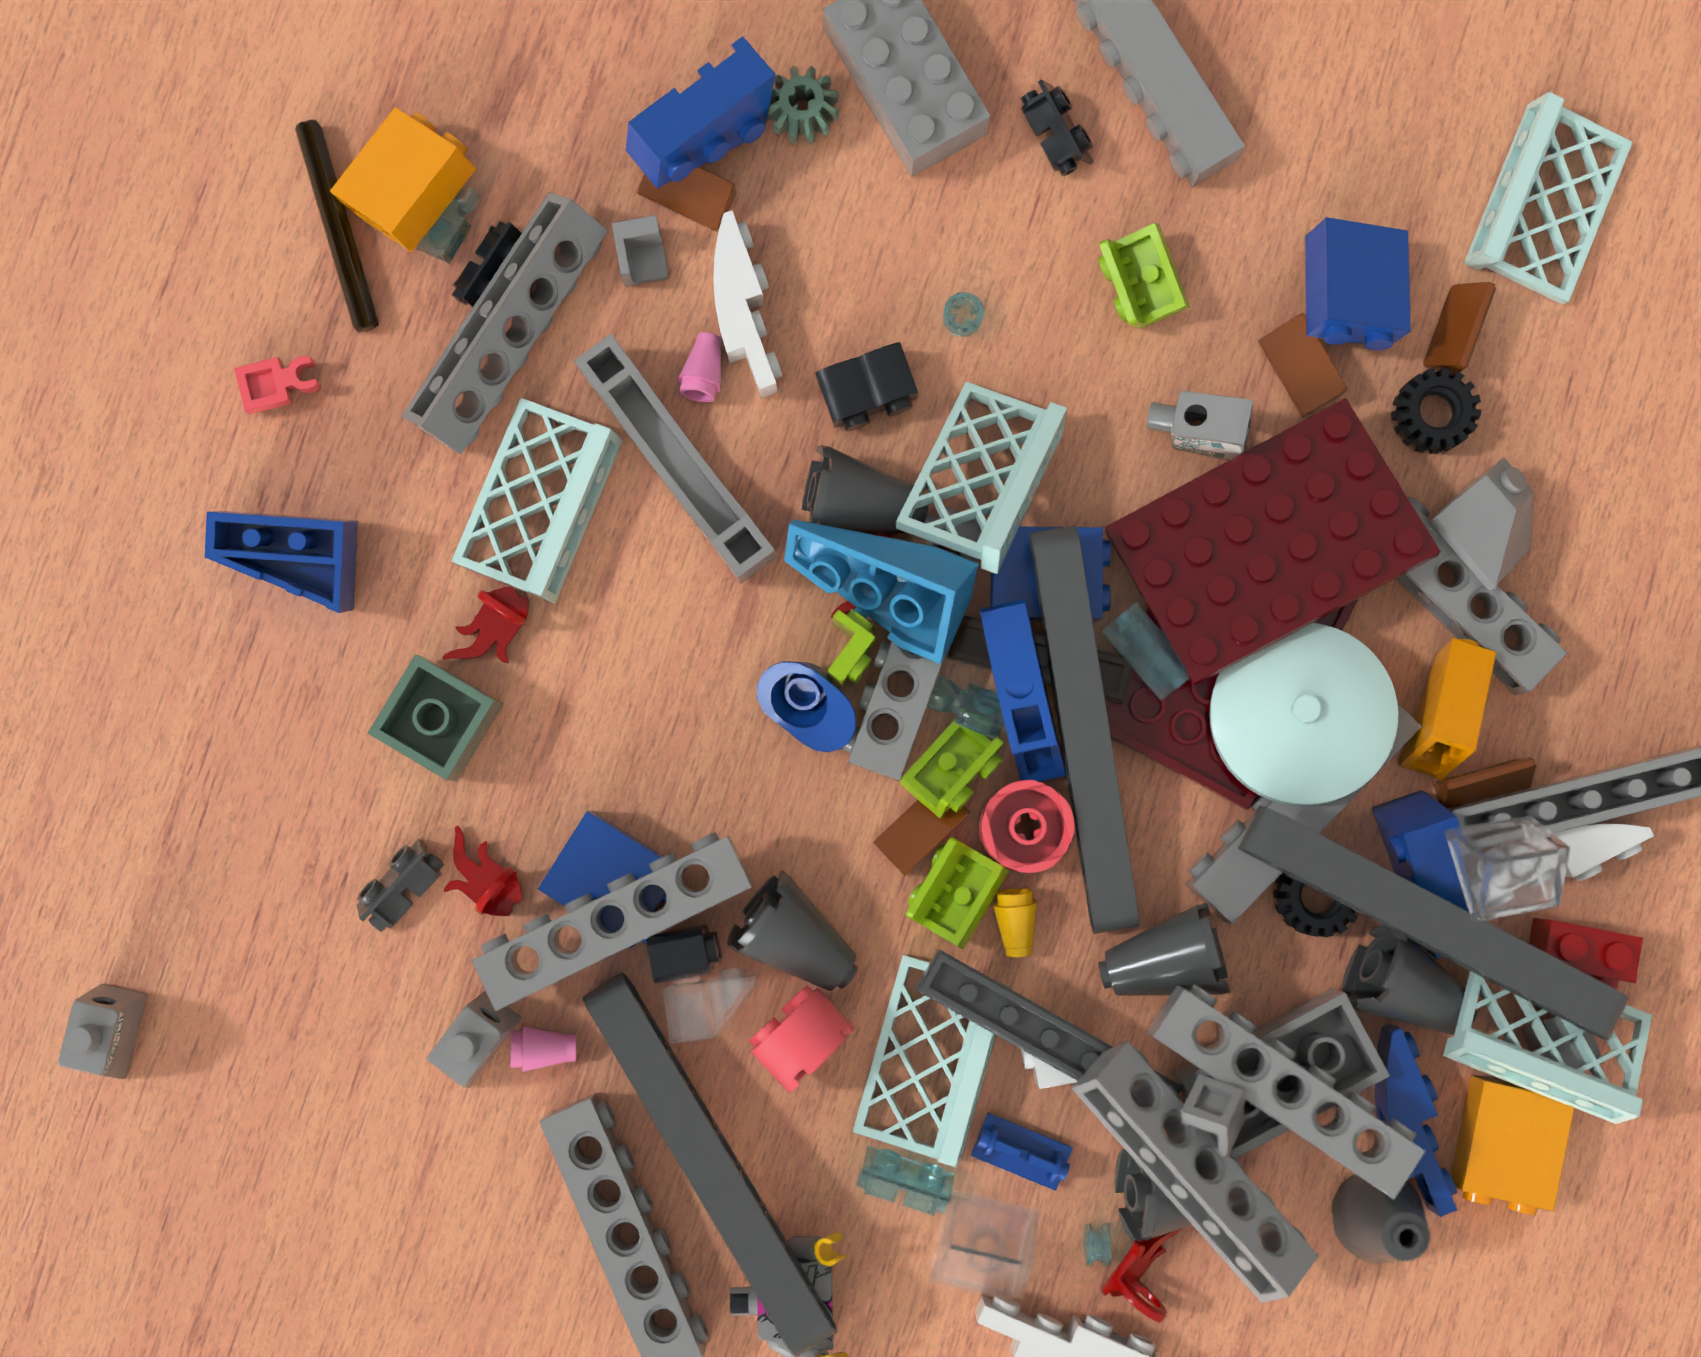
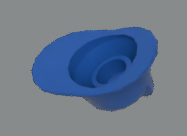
(807, 705)

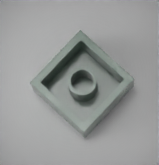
(435, 718)

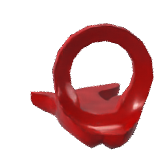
(498, 621)
(488, 885)
(1127, 1275)

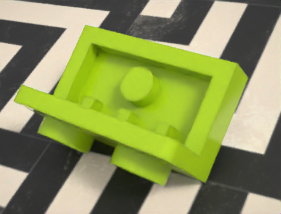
(1143, 277)
(853, 659)
(950, 766)
(956, 892)

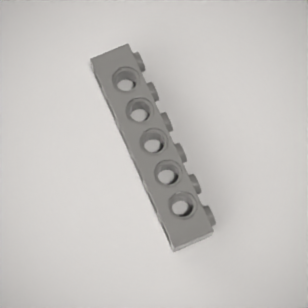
(484, 328)
(1451, 606)
(891, 755)
(508, 982)
(1383, 1166)
(600, 1217)
(1234, 1232)

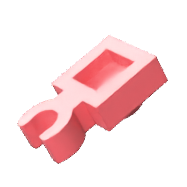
(269, 384)

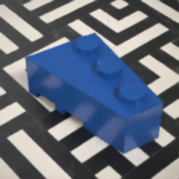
(704, 120)
(293, 552)
(1418, 847)

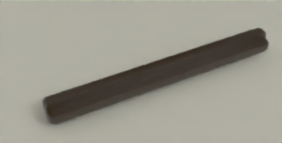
(336, 226)

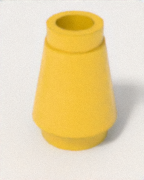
(1016, 920)

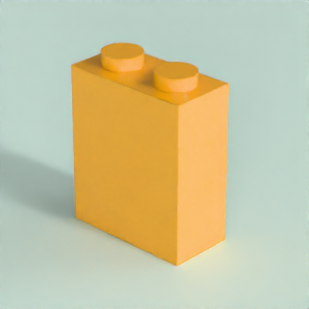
(404, 178)
(1511, 1146)

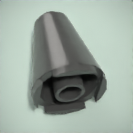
(855, 495)
(793, 936)
(1168, 955)
(1403, 983)
(1147, 1208)
(1377, 1225)

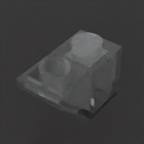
(703, 1007)

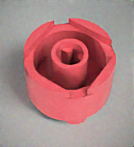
(1047, 841)
(802, 1038)

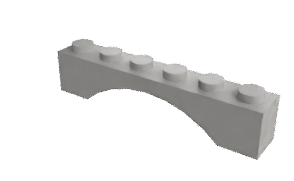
(675, 459)

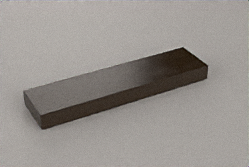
(971, 648)

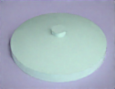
(1305, 717)

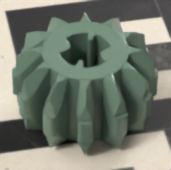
(818, 100)

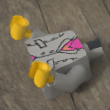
(817, 1261)

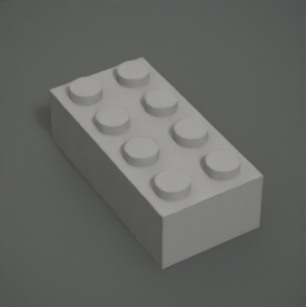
(907, 78)
(1322, 1034)

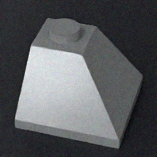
(1490, 522)

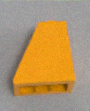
(1450, 709)

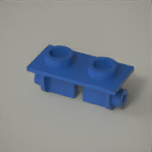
(1022, 1152)

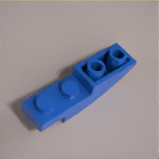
(1022, 691)
(1410, 1100)

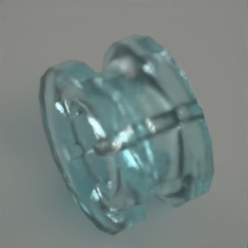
(956, 302)
(1097, 1244)

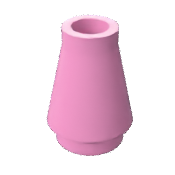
(702, 371)
(541, 1048)

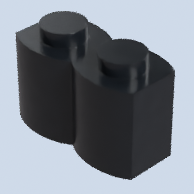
(867, 386)
(683, 953)

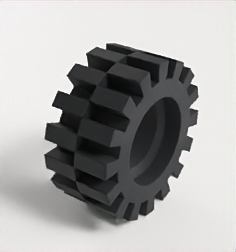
(1458, 396)
(1305, 921)

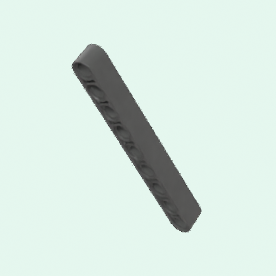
(1084, 729)
(1433, 923)
(710, 1165)

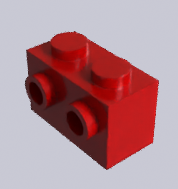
(1594, 951)

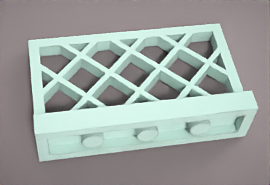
(1521, 175)
(1016, 493)
(573, 508)
(1550, 1075)
(965, 1082)

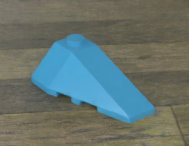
(899, 584)

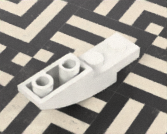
(736, 292)
(1598, 843)
(1045, 1336)

